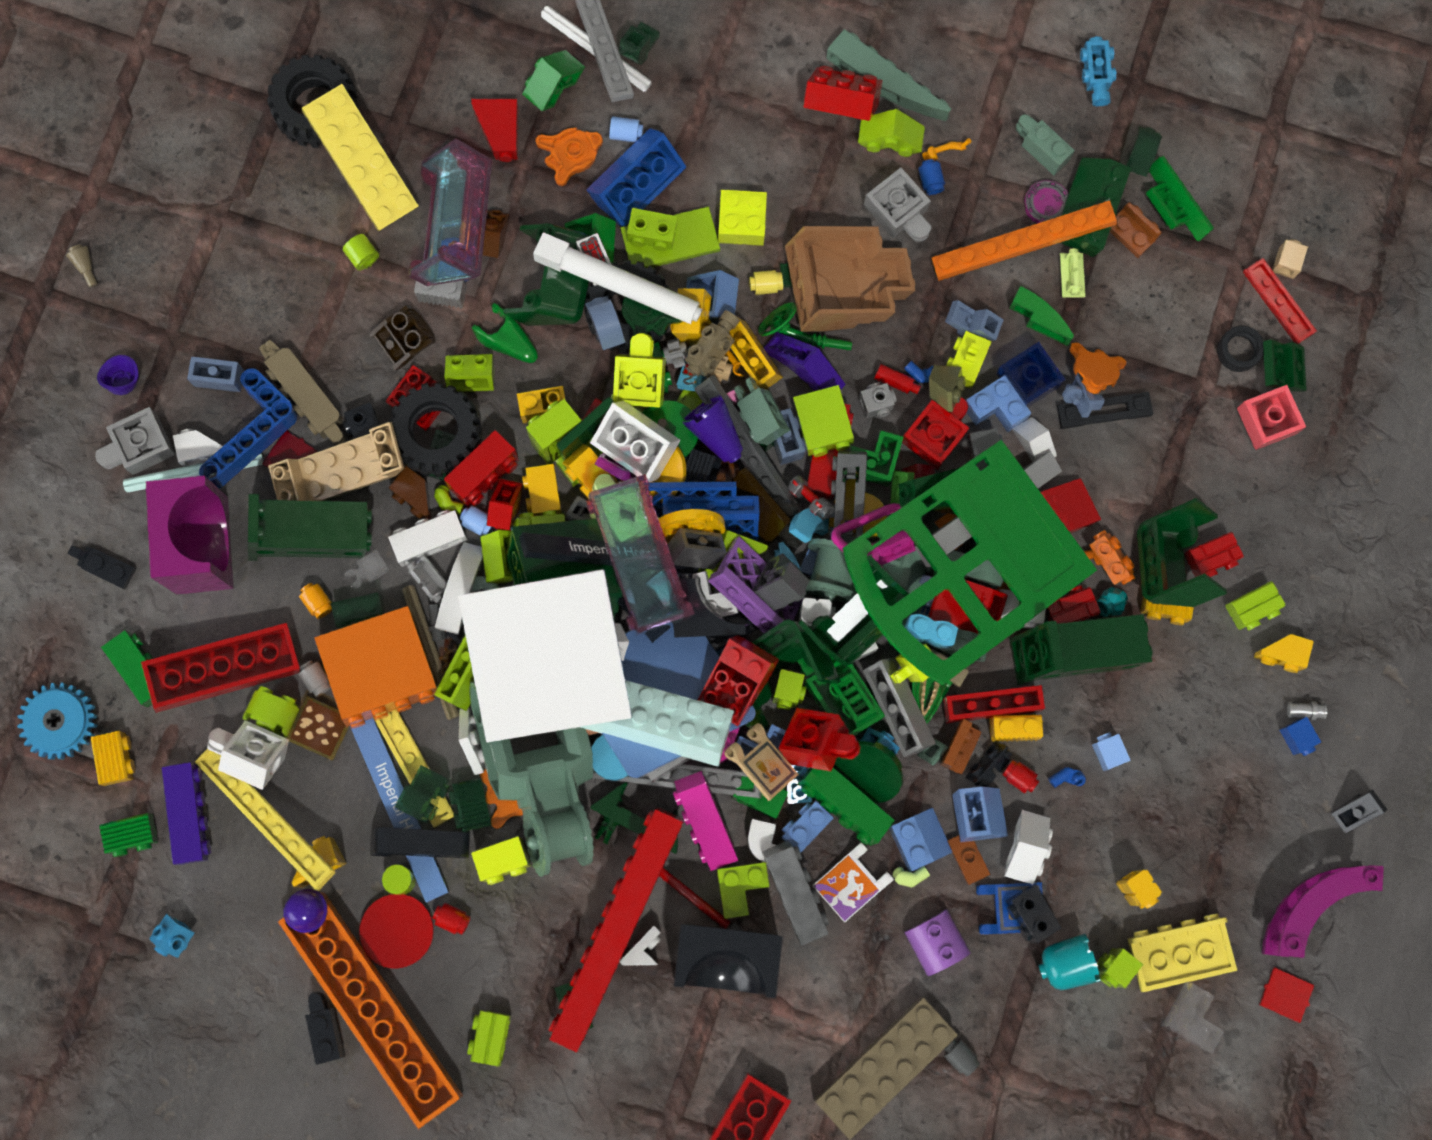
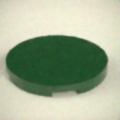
(873, 771)

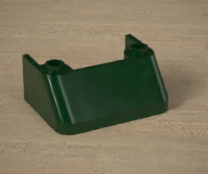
(561, 293)
(1162, 557)
(852, 628)
(789, 644)

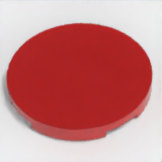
(396, 931)

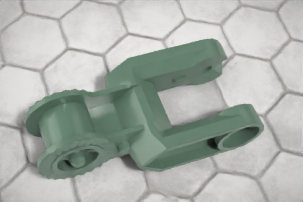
(833, 581)
(545, 790)

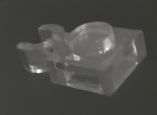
(370, 567)

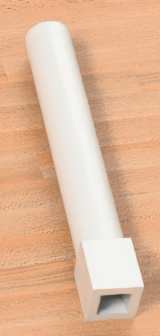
(560, 256)

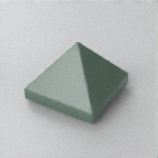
(934, 753)

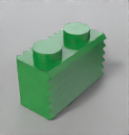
(129, 834)

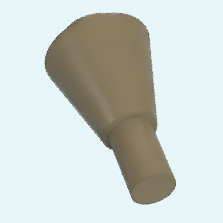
(81, 260)

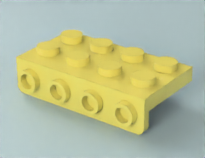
(1182, 952)

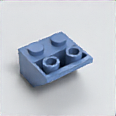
(979, 813)

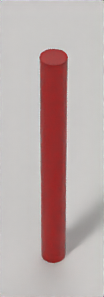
(694, 898)

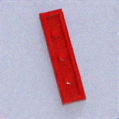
(1279, 301)

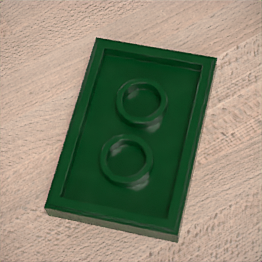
(584, 430)

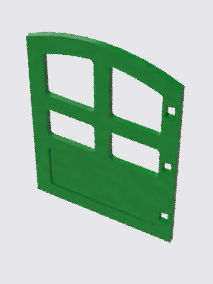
(1011, 530)

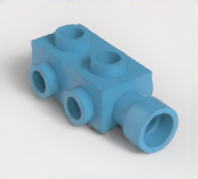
(1098, 69)

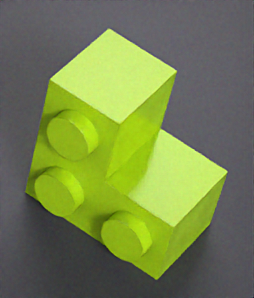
(893, 131)
(734, 883)

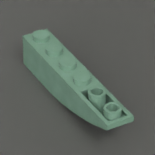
(898, 87)

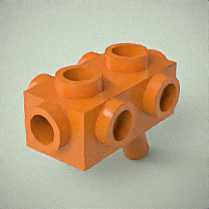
(1108, 554)

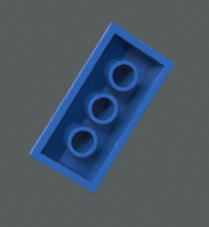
(637, 177)

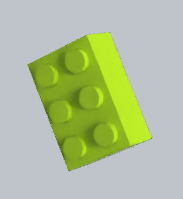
(550, 428)

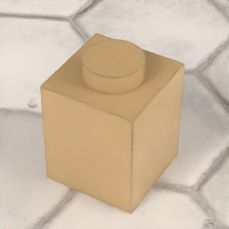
(1290, 258)

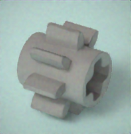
(676, 352)

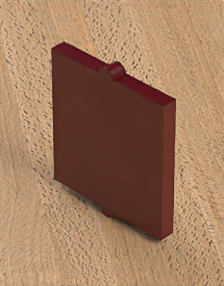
(288, 448)

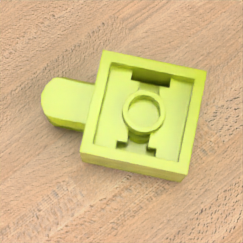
(640, 376)

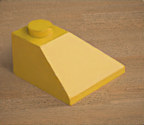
(329, 852)

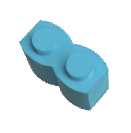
(936, 634)

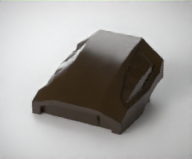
(403, 336)

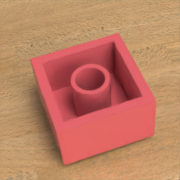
(1271, 417)

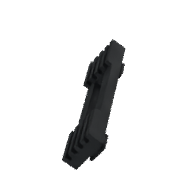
(1137, 404)

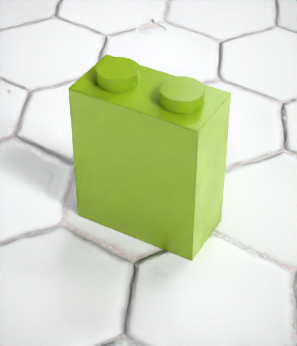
(823, 421)

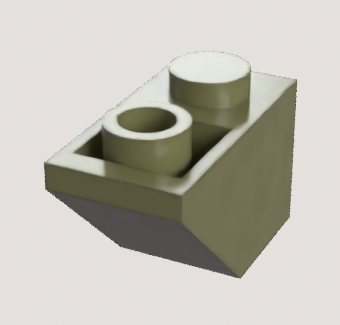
(946, 386)

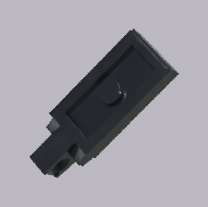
(103, 566)

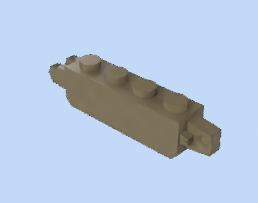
(304, 391)

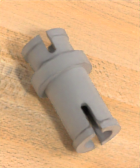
(1309, 710)

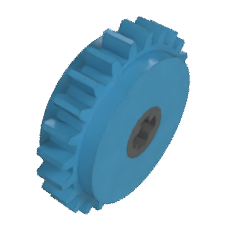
(68, 733)

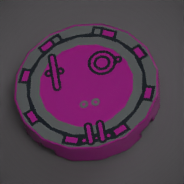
(1045, 201)

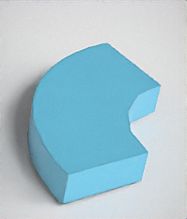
(807, 523)

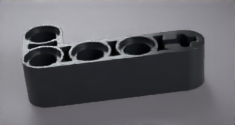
(418, 842)

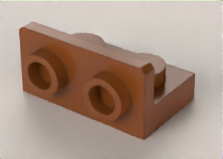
(1135, 230)
(961, 747)

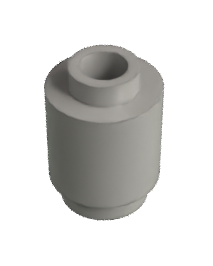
(314, 678)

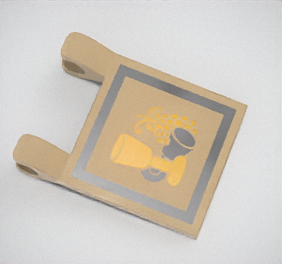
(763, 764)

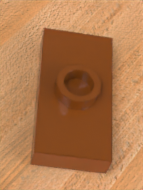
(969, 860)

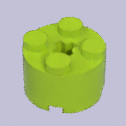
(272, 711)

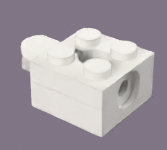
(250, 753)

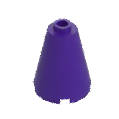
(715, 429)

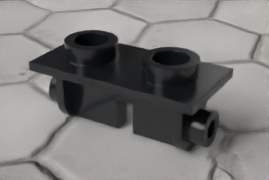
(995, 757)

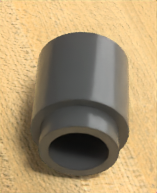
(961, 1057)

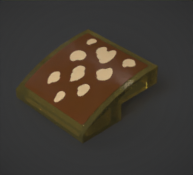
(318, 728)

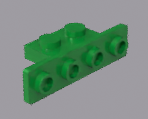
(1175, 201)

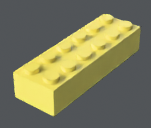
(359, 157)

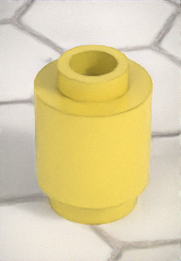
(766, 282)

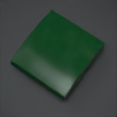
(1284, 365)

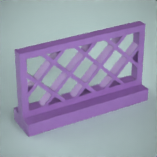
(740, 595)

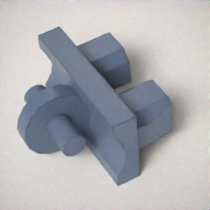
(1079, 396)

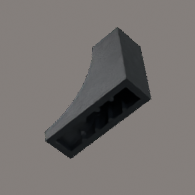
(705, 620)

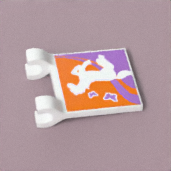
(850, 884)

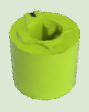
(360, 252)
(398, 880)

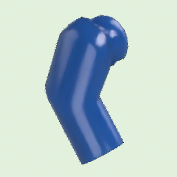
(918, 374)

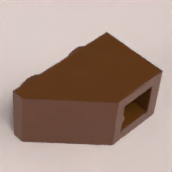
(495, 233)
(413, 491)

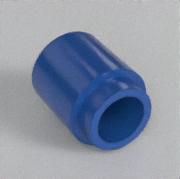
(931, 177)

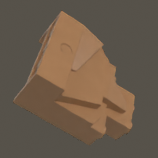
(846, 277)

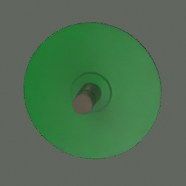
(670, 418)

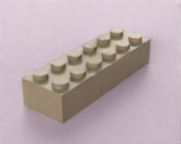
(885, 1067)

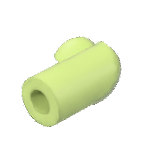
(910, 879)

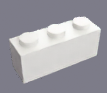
(427, 537)

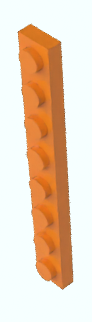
(1024, 240)

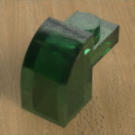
(638, 42)
(1143, 150)

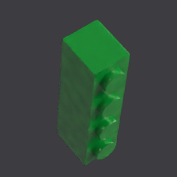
(847, 804)

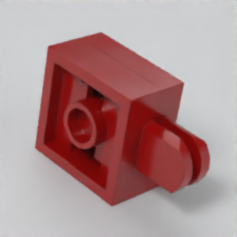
(937, 432)
(817, 740)

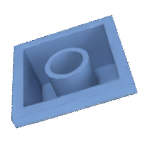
(722, 289)
(920, 840)

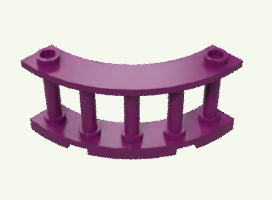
(1306, 902)

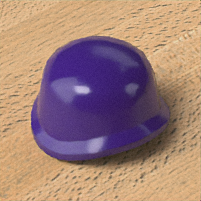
(118, 375)
(305, 911)

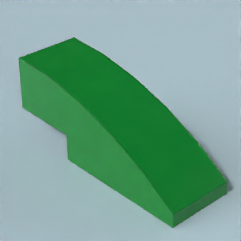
(1042, 316)

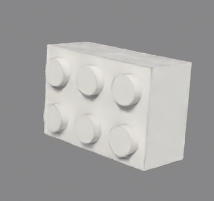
(635, 441)

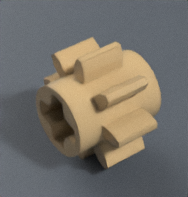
(723, 370)

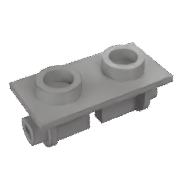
(432, 581)

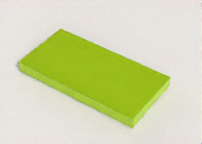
(693, 238)

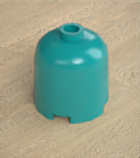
(1069, 964)

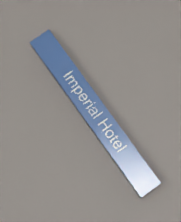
(390, 788)

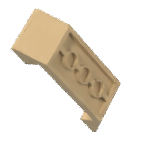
(339, 467)

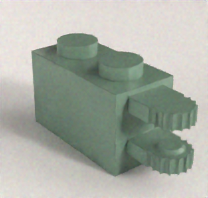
(1044, 144)
(760, 413)

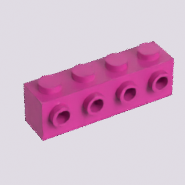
(705, 820)

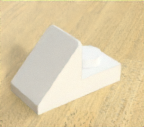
(637, 955)

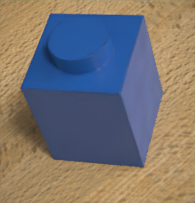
(1300, 736)

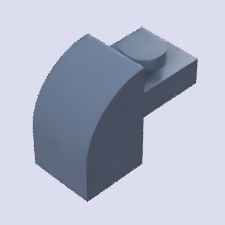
(605, 322)
(979, 322)

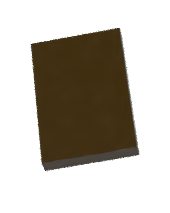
(771, 517)

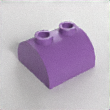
(937, 943)

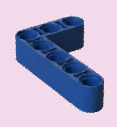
(252, 431)

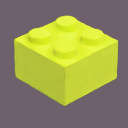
(742, 217)
(501, 860)

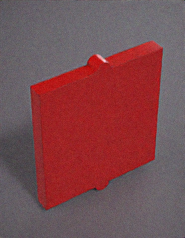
(1286, 995)

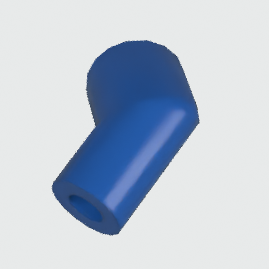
(1067, 775)

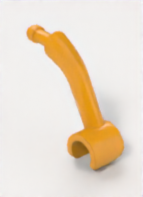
(932, 152)
(736, 364)

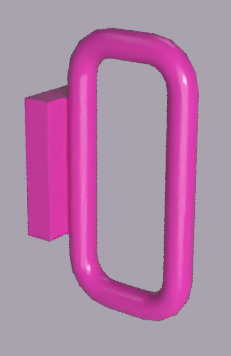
(888, 551)

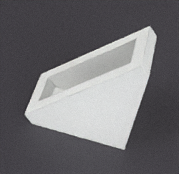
(1034, 438)

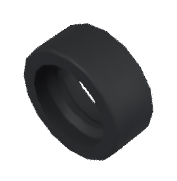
(1249, 334)

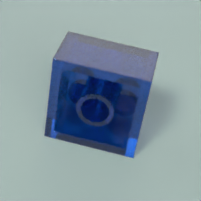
(1032, 374)

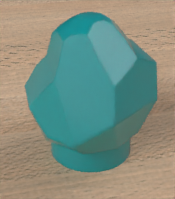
(1112, 602)

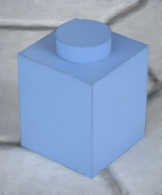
(1110, 751)

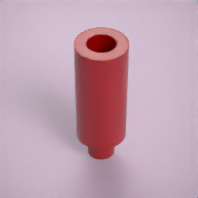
(896, 380)

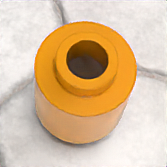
(316, 600)

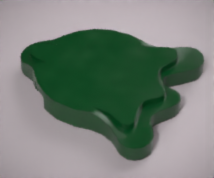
(646, 319)

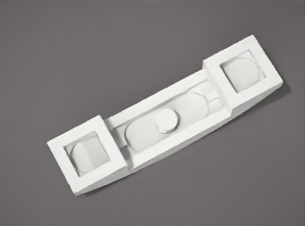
(459, 583)

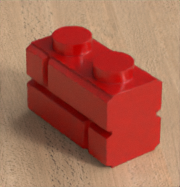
(1214, 555)
(1074, 607)

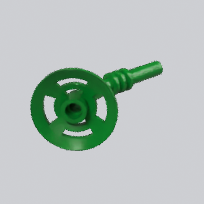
(779, 322)

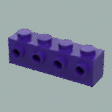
(185, 813)

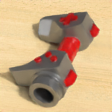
(818, 506)

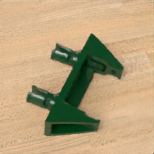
(614, 816)

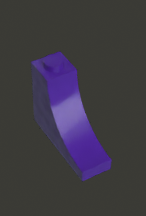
(804, 361)

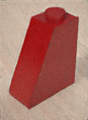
(499, 125)

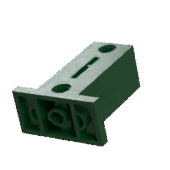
(307, 528)
(1080, 648)

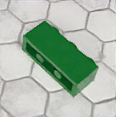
(126, 656)

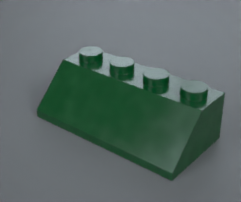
(1093, 184)

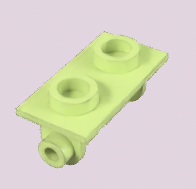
(1072, 274)

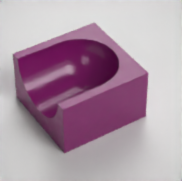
(189, 535)

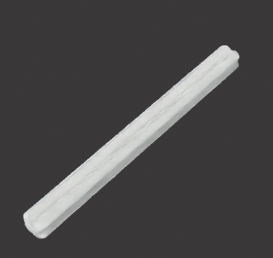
(582, 39)

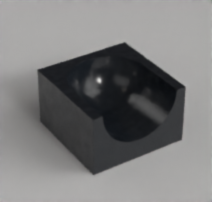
(728, 960)

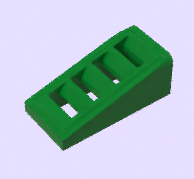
(863, 718)

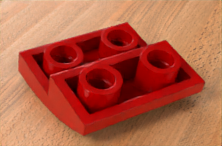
(414, 378)

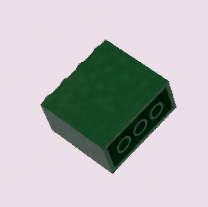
(530, 570)

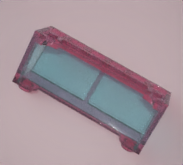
(455, 215)
(639, 555)

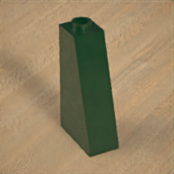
(912, 489)

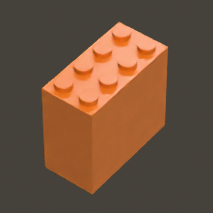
(376, 667)

